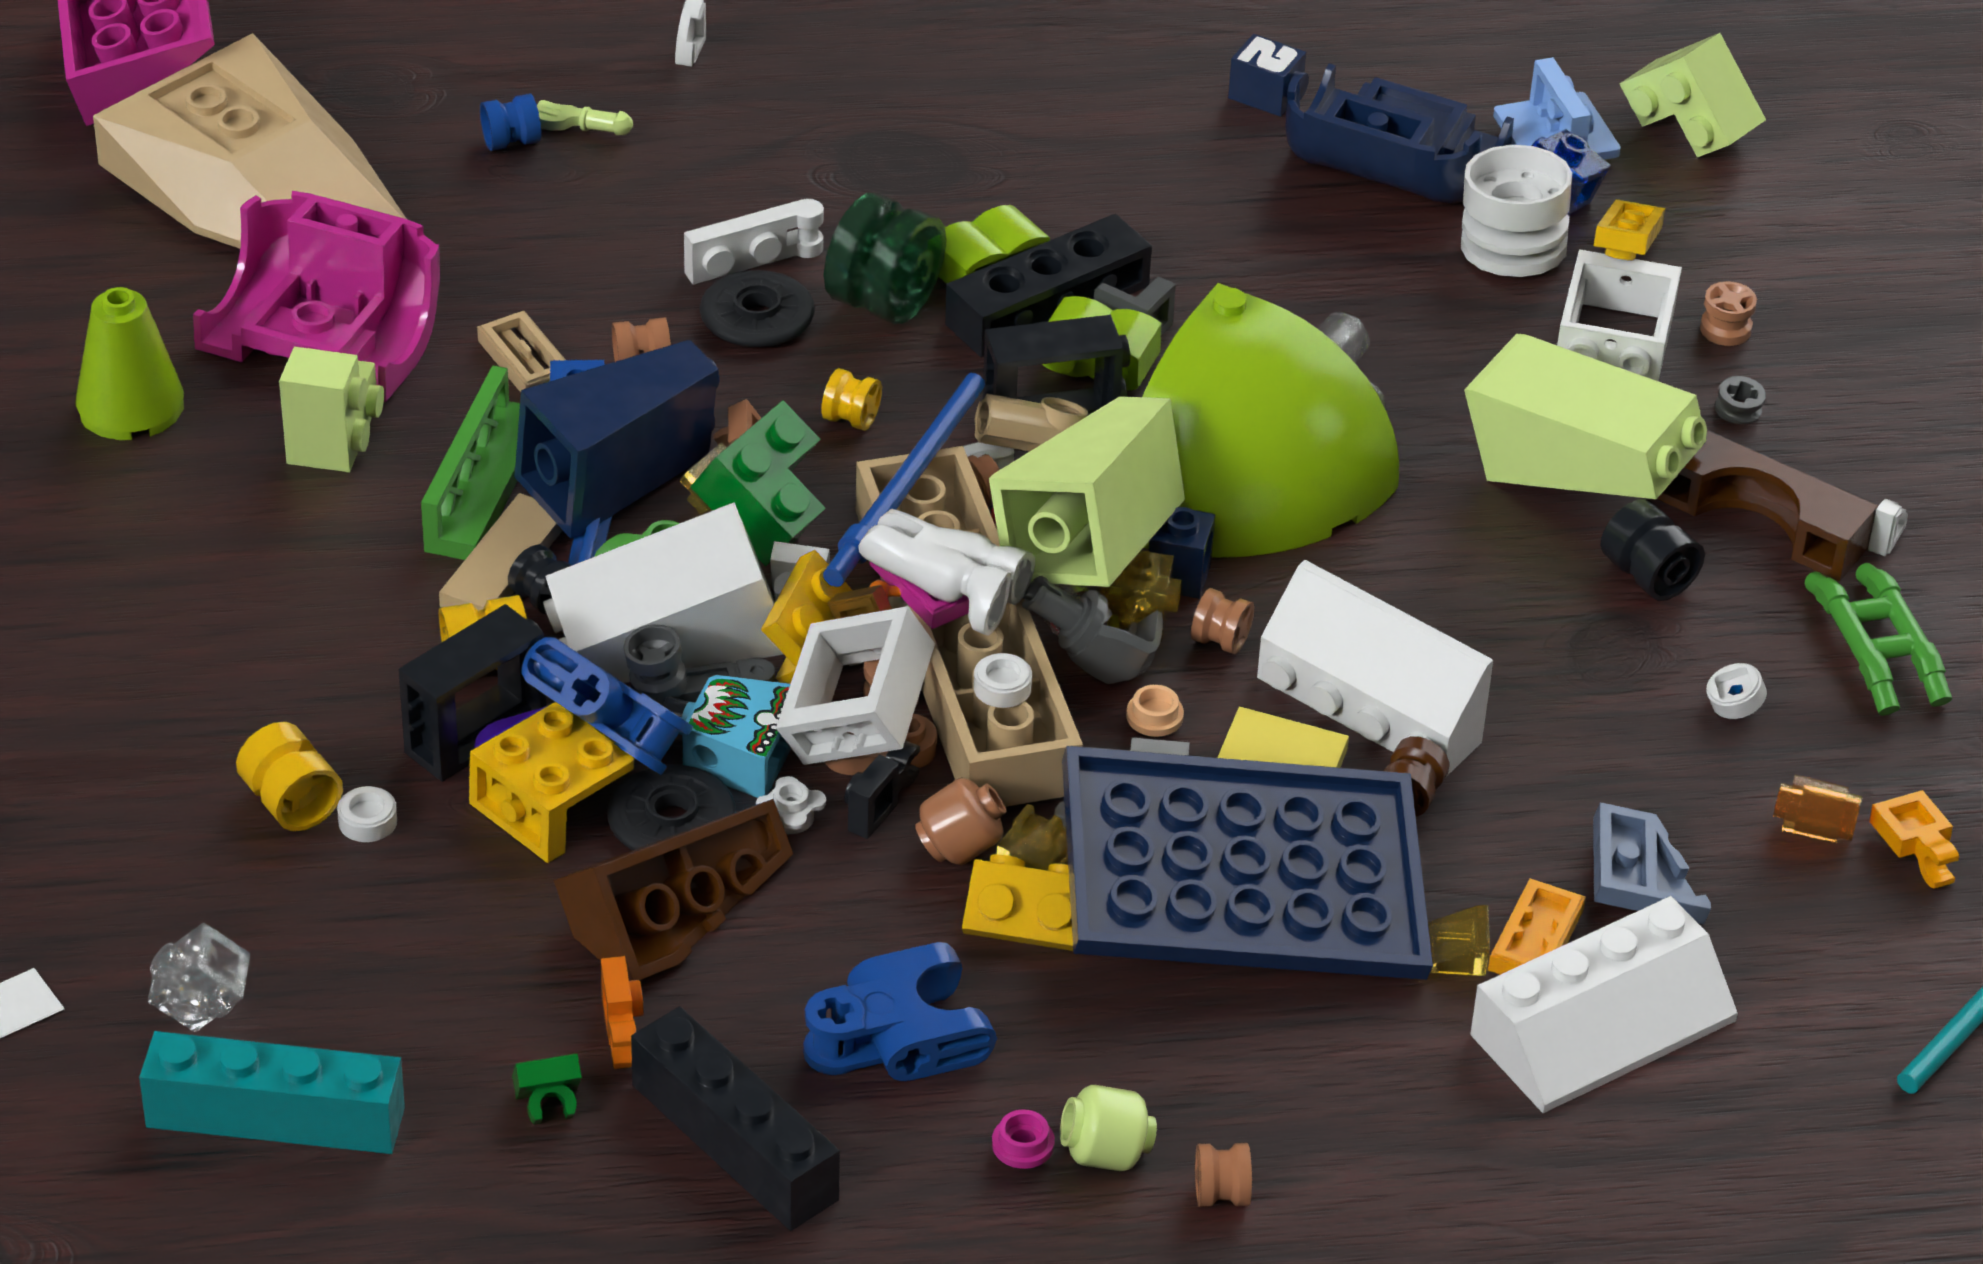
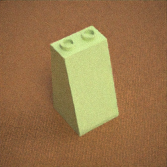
(1580, 422)
(1092, 492)

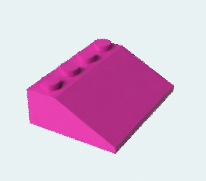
(128, 46)

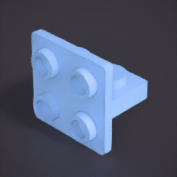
(1555, 108)

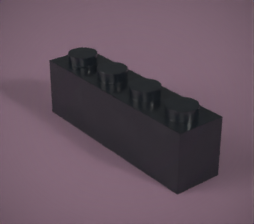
(735, 1118)

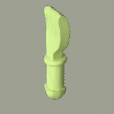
(561, 117)

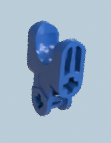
(588, 691)
(888, 1018)

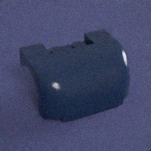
(1389, 135)

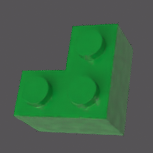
(760, 480)

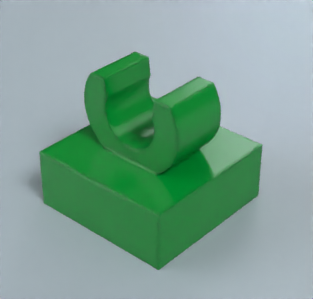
(545, 1079)

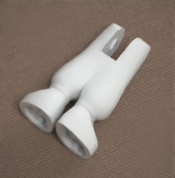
(951, 565)

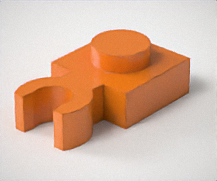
(621, 1003)

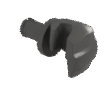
(1096, 648)

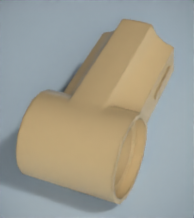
(1023, 423)

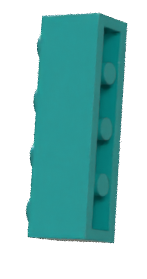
(272, 1092)

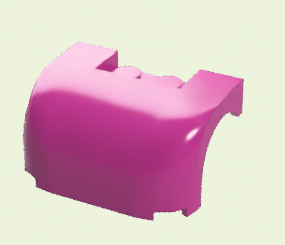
(327, 282)

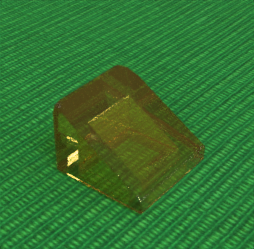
(1461, 942)

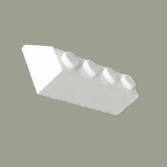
(1374, 666)
(1603, 1004)

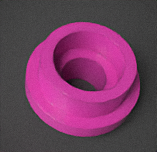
(1023, 1139)

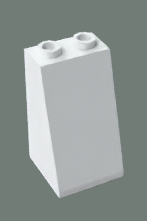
(686, 577)

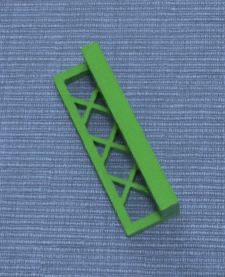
(474, 474)

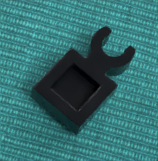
(875, 791)

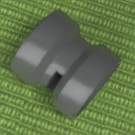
(655, 662)

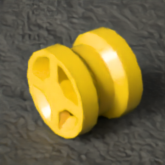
(851, 399)

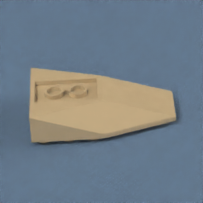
(232, 133)

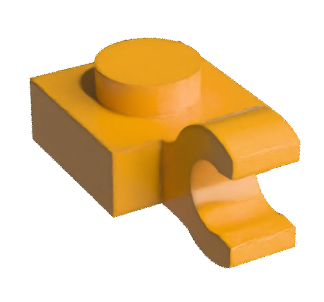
(1917, 827)

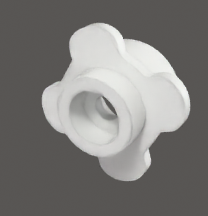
(795, 803)

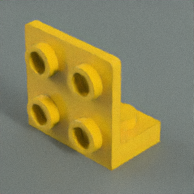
(538, 772)

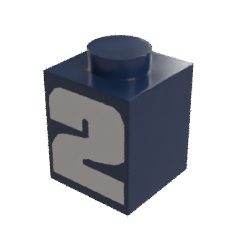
(1263, 73)

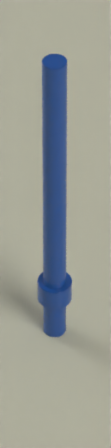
(904, 478)

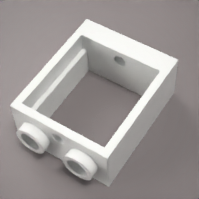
(1649, 293)
(880, 721)

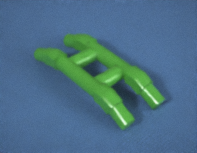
(1873, 652)

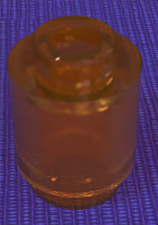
(1817, 809)

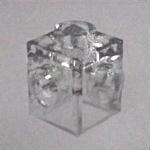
(198, 977)

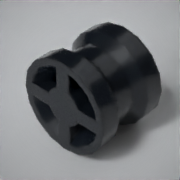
(529, 572)

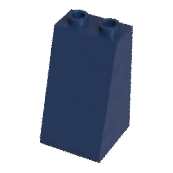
(614, 432)

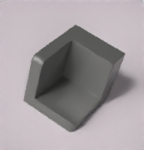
(1154, 300)

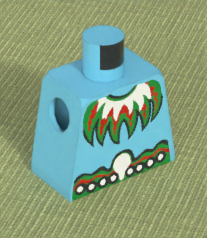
(735, 731)

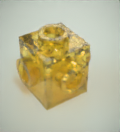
(1143, 586)

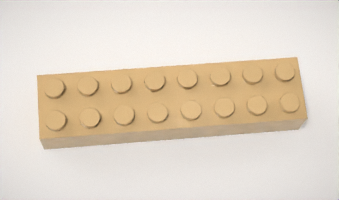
(1011, 747)

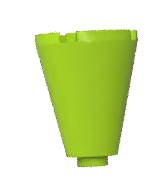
(126, 370)

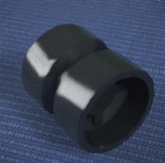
(1652, 549)

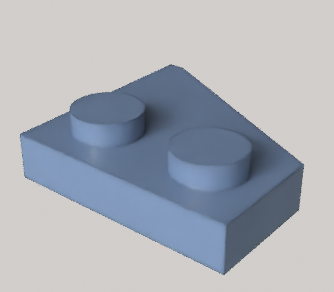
(1639, 864)

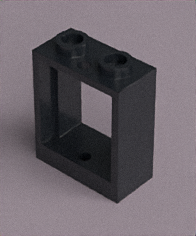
(1058, 342)
(432, 727)

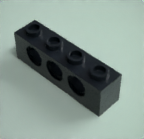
(1035, 281)

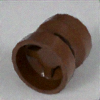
(1426, 771)

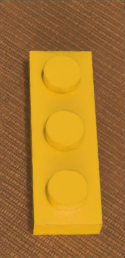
(1628, 229)

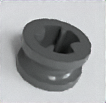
(1740, 388)

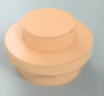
(1155, 711)

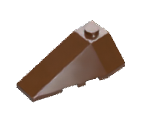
(674, 890)

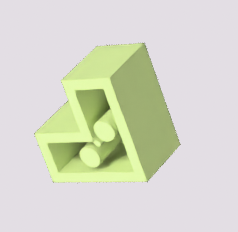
(1701, 90)
(327, 407)

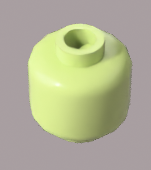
(1107, 1128)

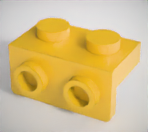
(797, 606)
(1019, 903)

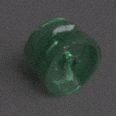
(884, 258)

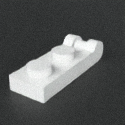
(754, 240)

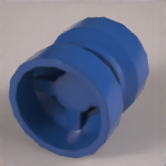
(510, 122)

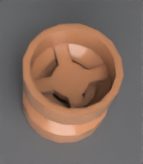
(639, 339)

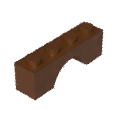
(1823, 522)

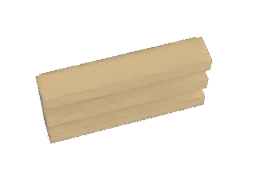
(514, 353)

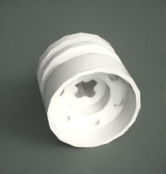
(1516, 210)

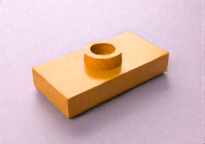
(1537, 925)

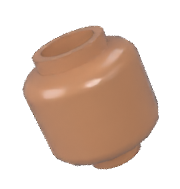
(961, 821)

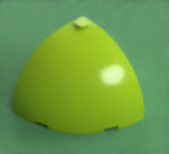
(1272, 426)

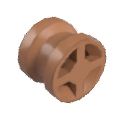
(1728, 313)
(1222, 621)
(1223, 1175)

